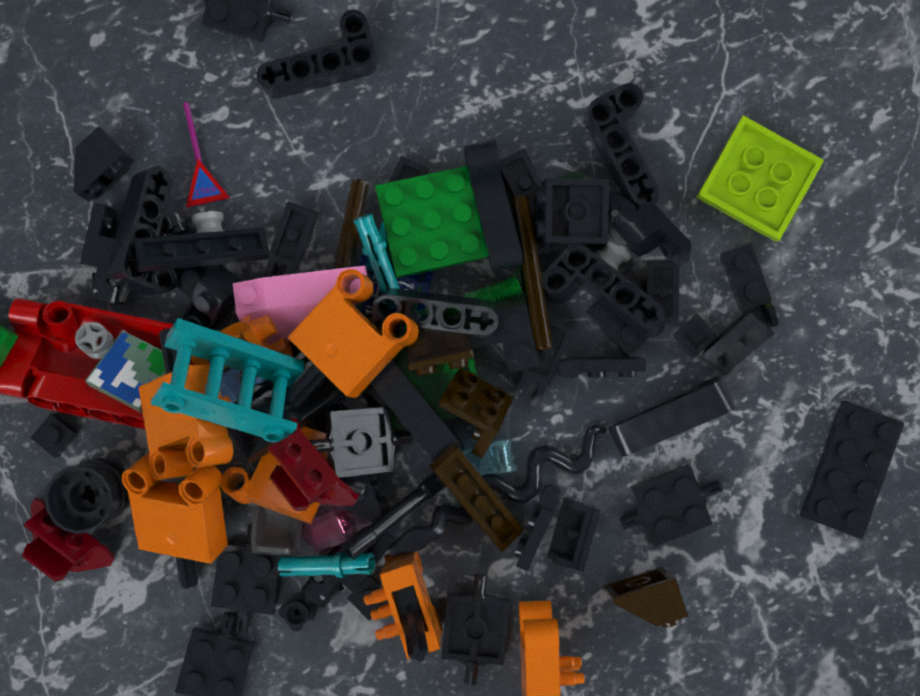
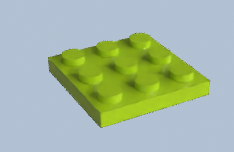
(760, 179)

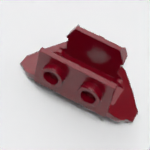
(306, 475)
(61, 551)

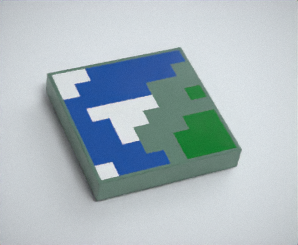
(125, 368)

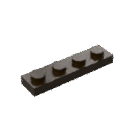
(476, 497)

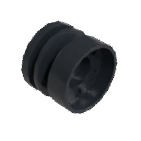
(72, 499)

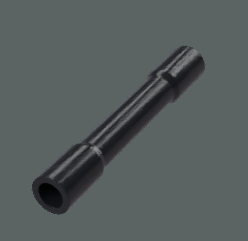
(370, 534)

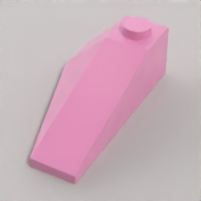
(287, 297)

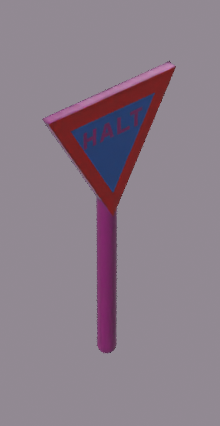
(204, 186)

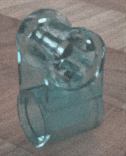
(491, 461)

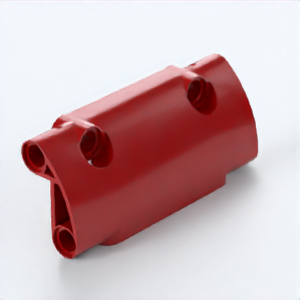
(52, 369)

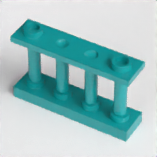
(237, 354)

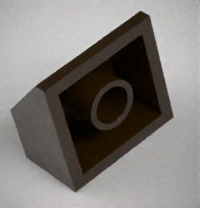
(650, 596)

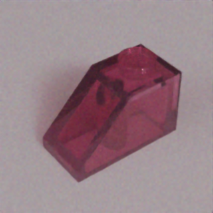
(328, 529)

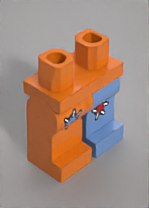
(252, 331)

